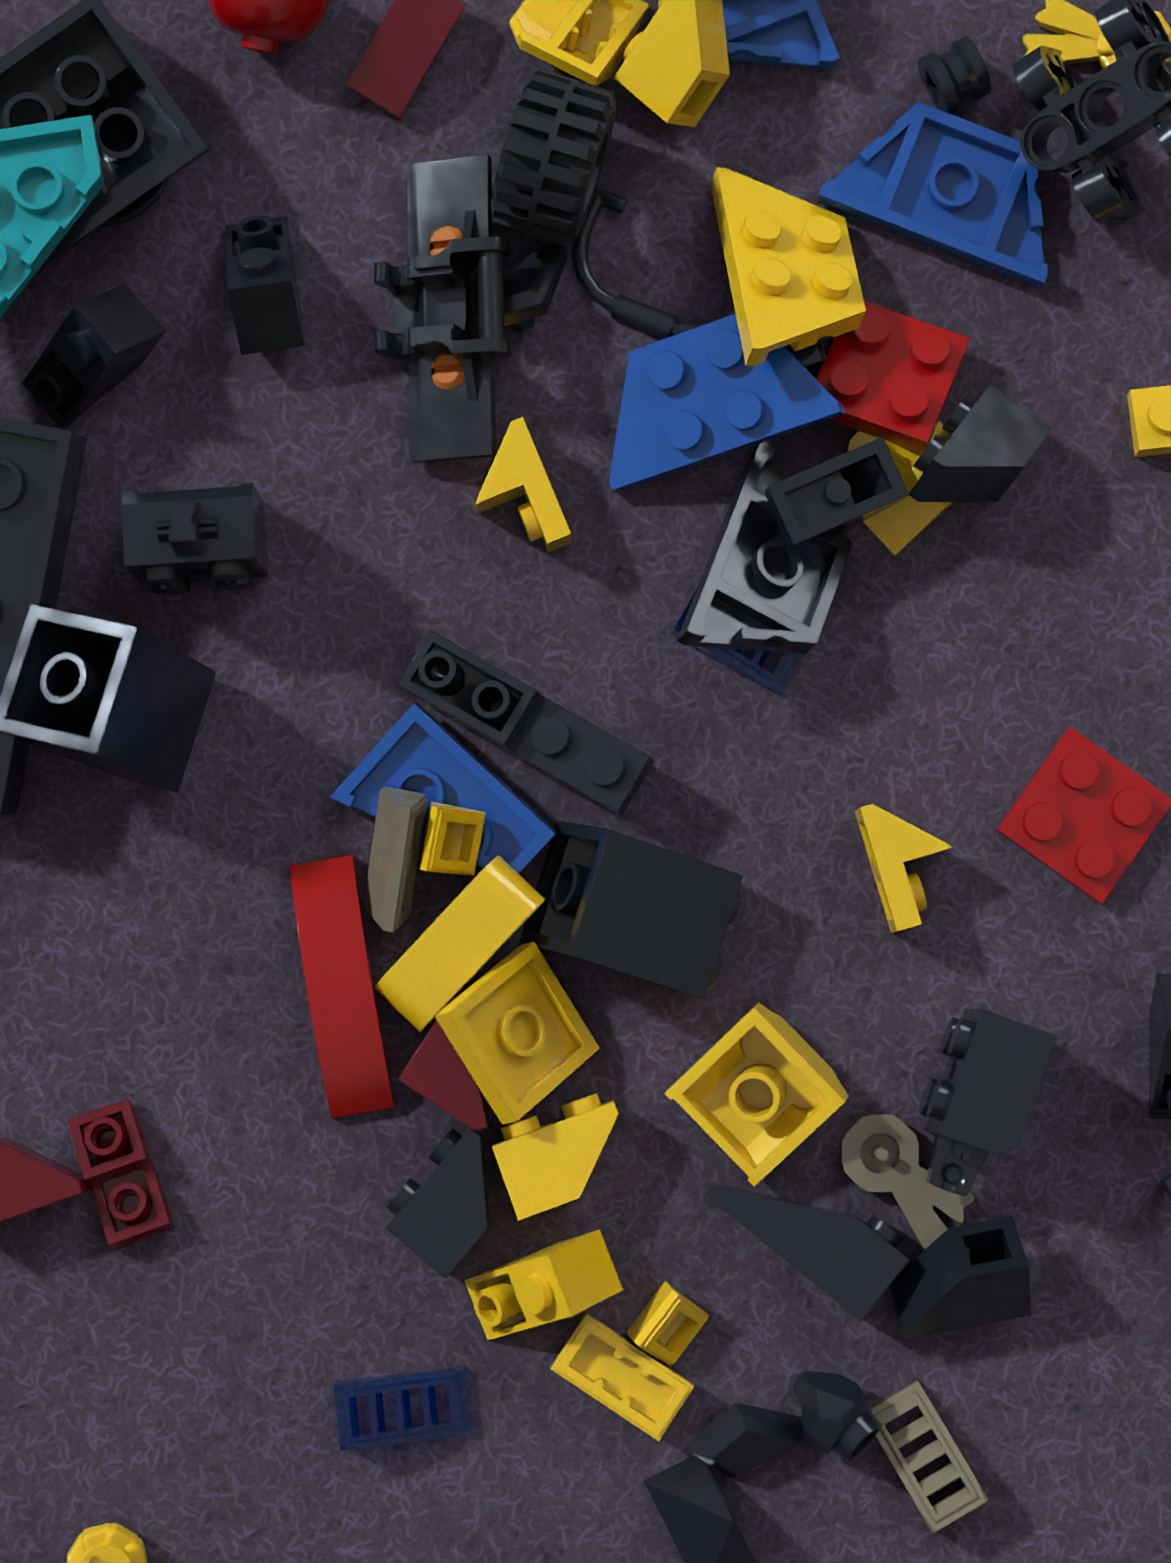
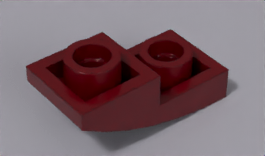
(404, 51)
(120, 1174)

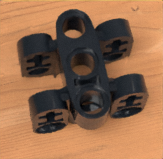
(1053, 90)

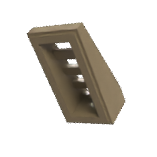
(953, 1506)

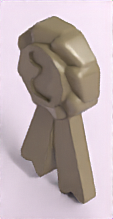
(884, 1157)

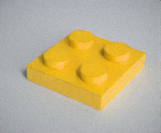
(517, 1032)

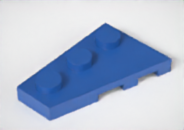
(431, 761)

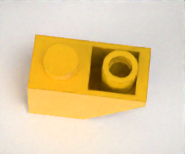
(678, 60)
(554, 1160)
(544, 1285)

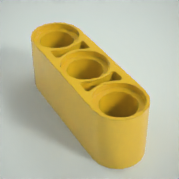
(459, 943)

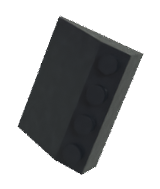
(91, 68)

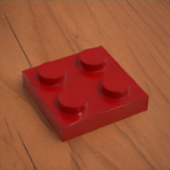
(893, 376)
(1084, 815)

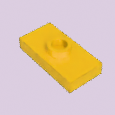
(622, 1376)

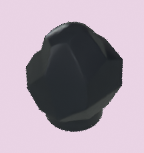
(835, 1413)

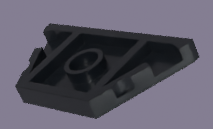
(756, 586)

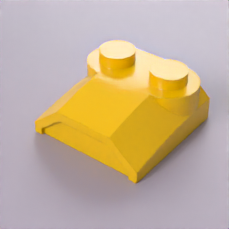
(759, 1092)

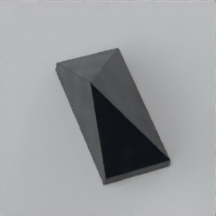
(698, 1514)

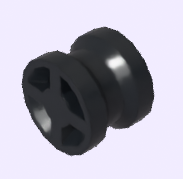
(955, 75)

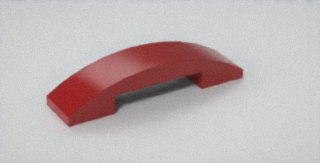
(340, 986)

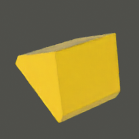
(451, 839)
(667, 1324)

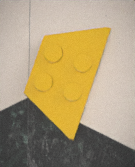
(785, 266)

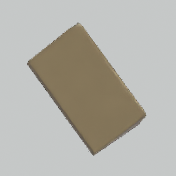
(395, 856)

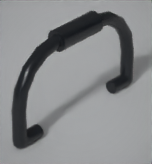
(622, 307)

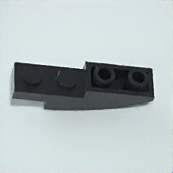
(525, 723)

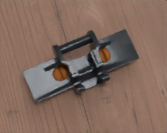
(432, 309)

